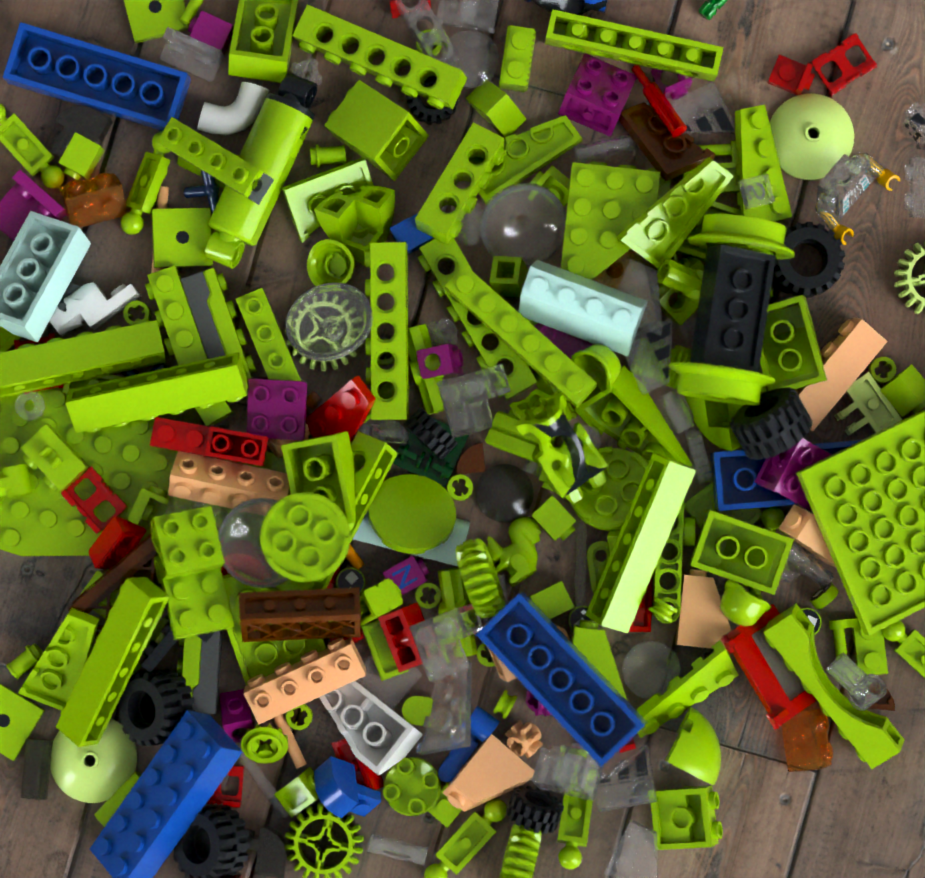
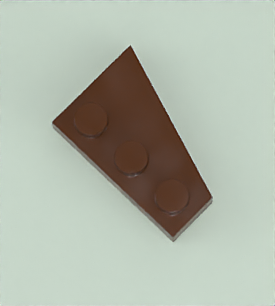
(666, 153)

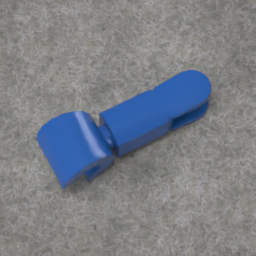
(481, 728)

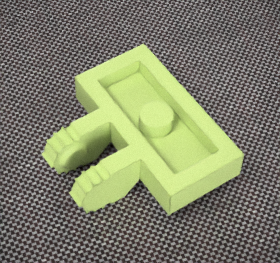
(871, 404)

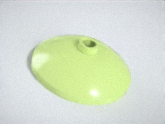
(798, 152)
(114, 764)

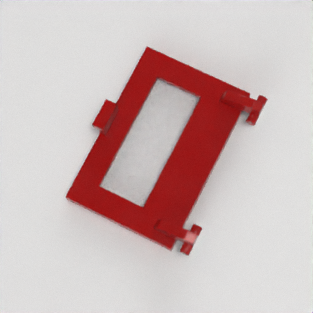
(765, 669)

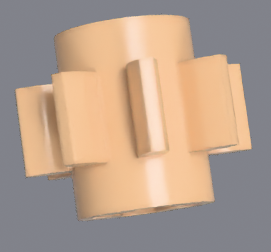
(524, 739)

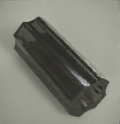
(36, 769)

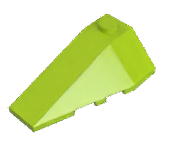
(631, 419)

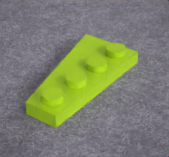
(530, 153)
(672, 218)
(62, 661)
(685, 691)

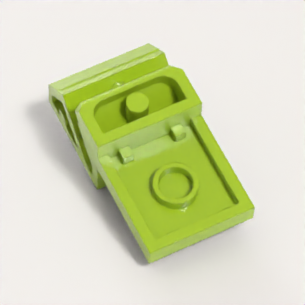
(191, 571)

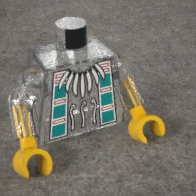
(844, 186)

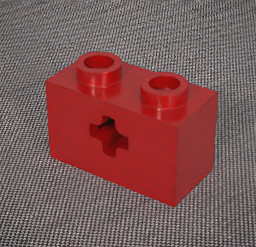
(399, 636)

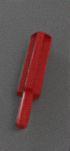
(660, 104)

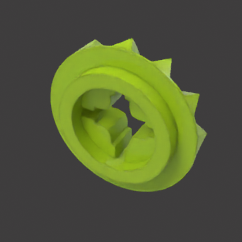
(264, 753)

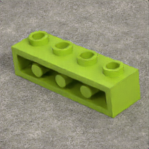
(175, 316)

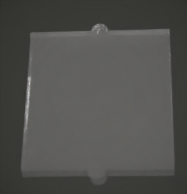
(389, 690)

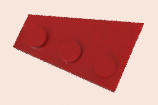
(342, 411)

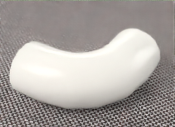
(234, 117)

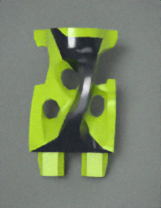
(546, 419)

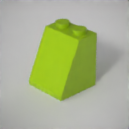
(376, 129)
(595, 647)

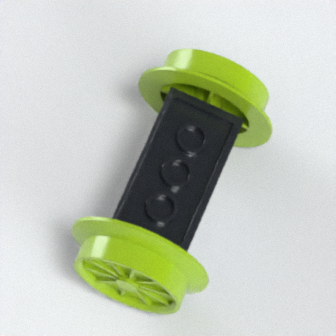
(732, 309)

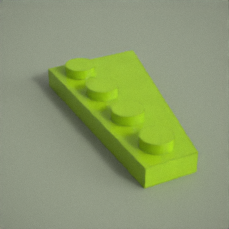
(758, 158)

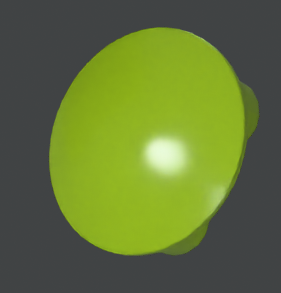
(412, 786)

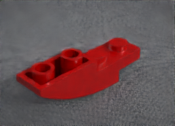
(209, 441)

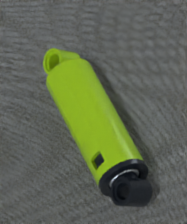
(272, 149)

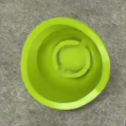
(330, 263)
(599, 364)
(741, 606)

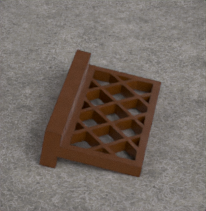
(114, 577)
(289, 607)

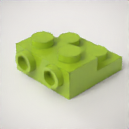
(686, 817)

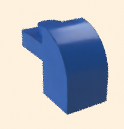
(339, 790)

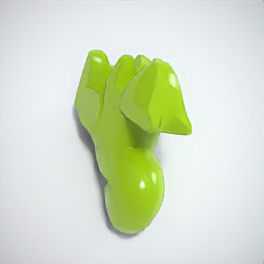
(521, 555)

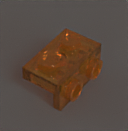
(93, 200)
(807, 741)

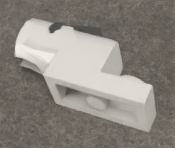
(91, 305)

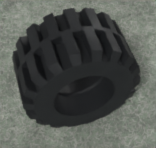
(831, 261)
(772, 425)
(153, 705)
(227, 848)

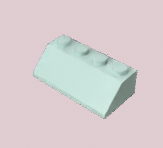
(38, 273)
(581, 307)

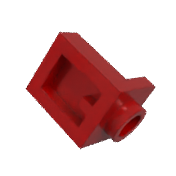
(791, 75)

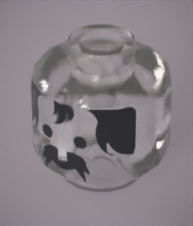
(915, 122)

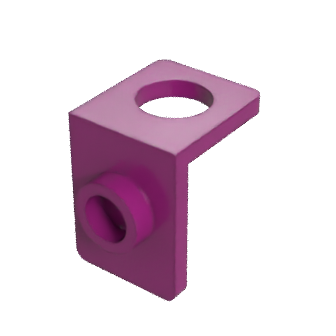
(676, 90)
(450, 357)
(235, 713)

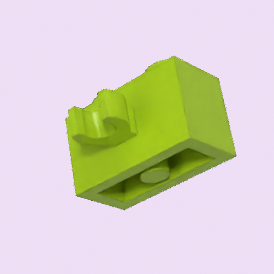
(54, 458)

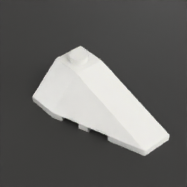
(370, 727)

